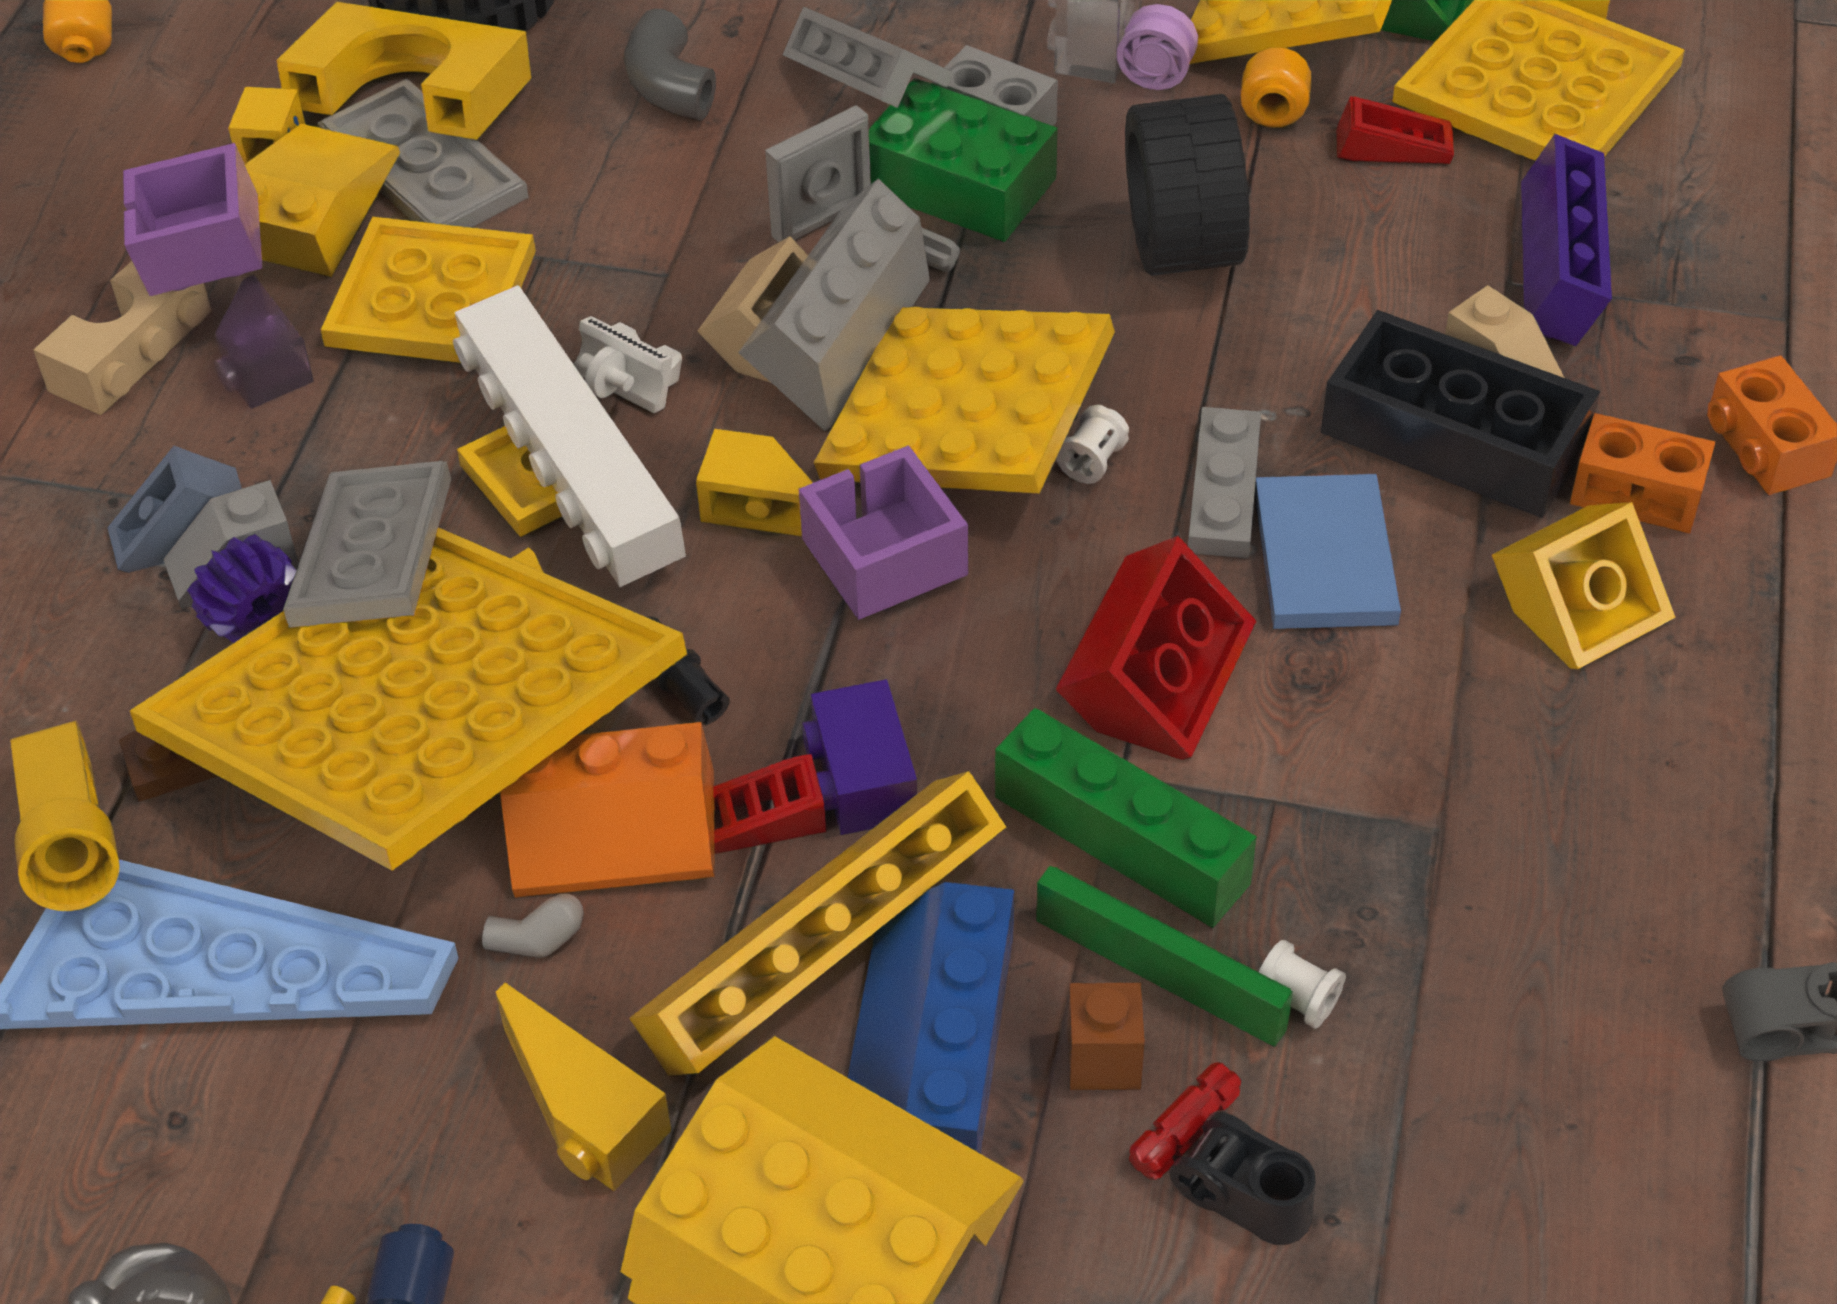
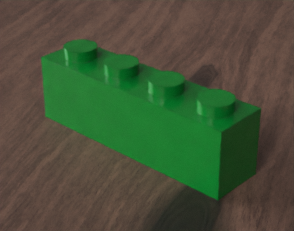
(1124, 817)

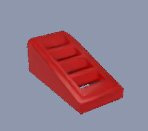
(1392, 134)
(782, 822)

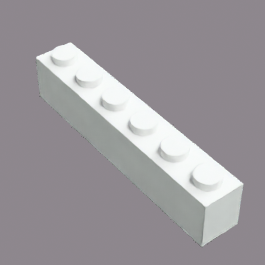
(569, 437)

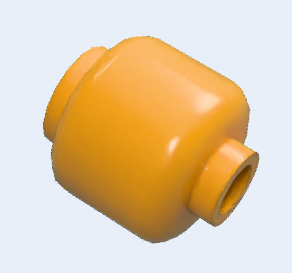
(77, 28)
(1276, 87)

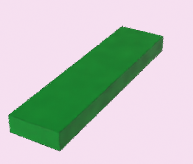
(1163, 955)

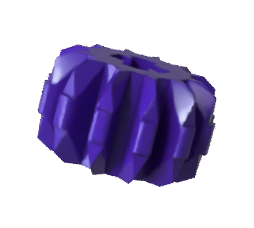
(241, 587)

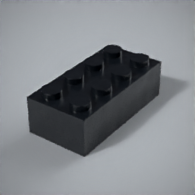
(1459, 412)

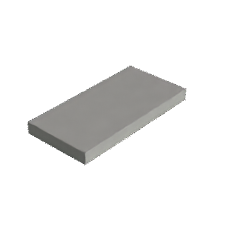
(435, 174)
(369, 544)

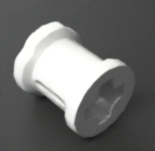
(1093, 444)
(1313, 988)

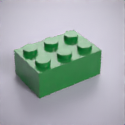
(963, 158)

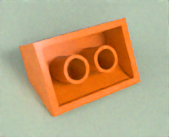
(613, 812)

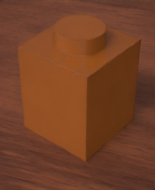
(1105, 1036)

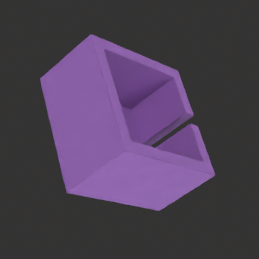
(191, 220)
(899, 547)

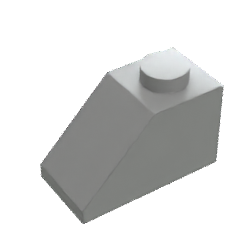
(222, 518)

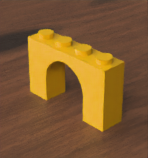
(470, 64)

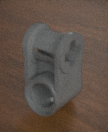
(1783, 1011)

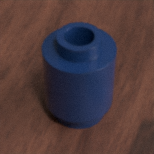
(411, 1267)

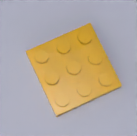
(413, 280)

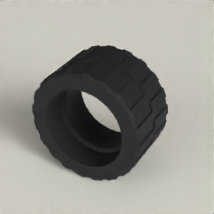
(1187, 184)

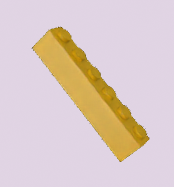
(816, 925)

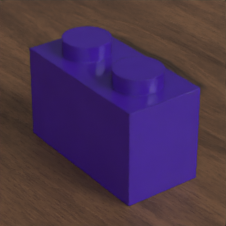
(861, 754)

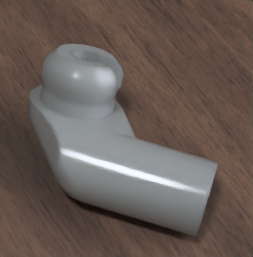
(539, 932)

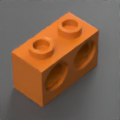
(1774, 425)
(1644, 466)

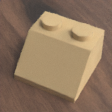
(749, 301)

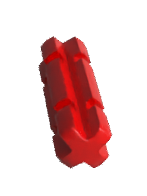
(1183, 1121)

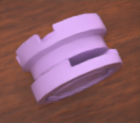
(1157, 45)

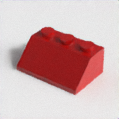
(1158, 651)

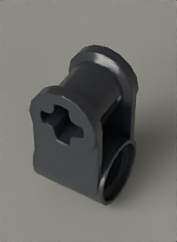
(1235, 1173)

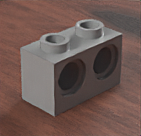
(1003, 84)

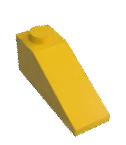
(593, 1104)

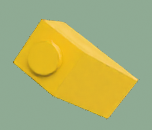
(750, 484)

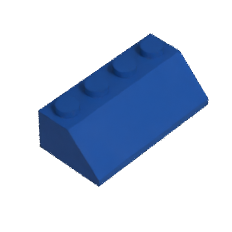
(937, 1007)

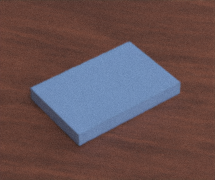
(1326, 551)

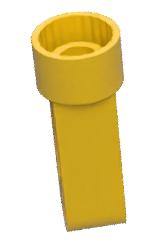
(63, 837)

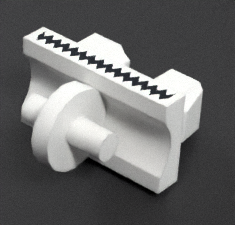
(620, 363)

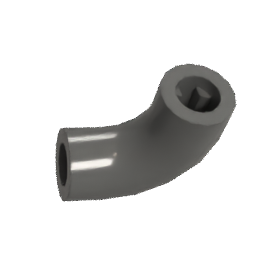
(660, 75)

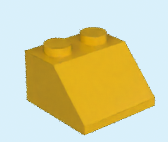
(1586, 583)

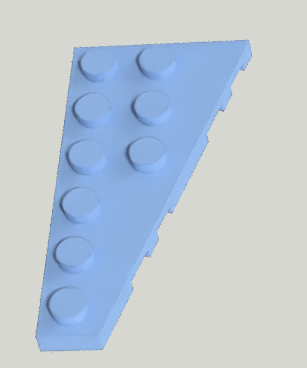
(214, 953)

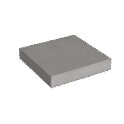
(817, 173)

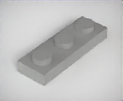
(1224, 482)

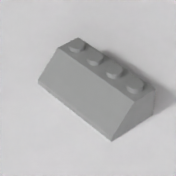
(841, 303)

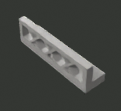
(858, 58)

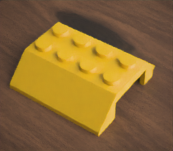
(808, 1196)

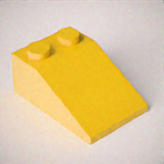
(316, 194)

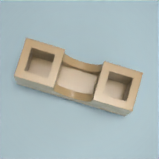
(102, 361)

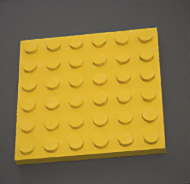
(417, 717)

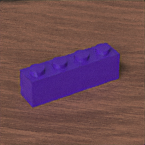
(1565, 239)

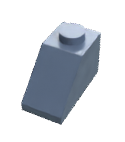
(166, 507)

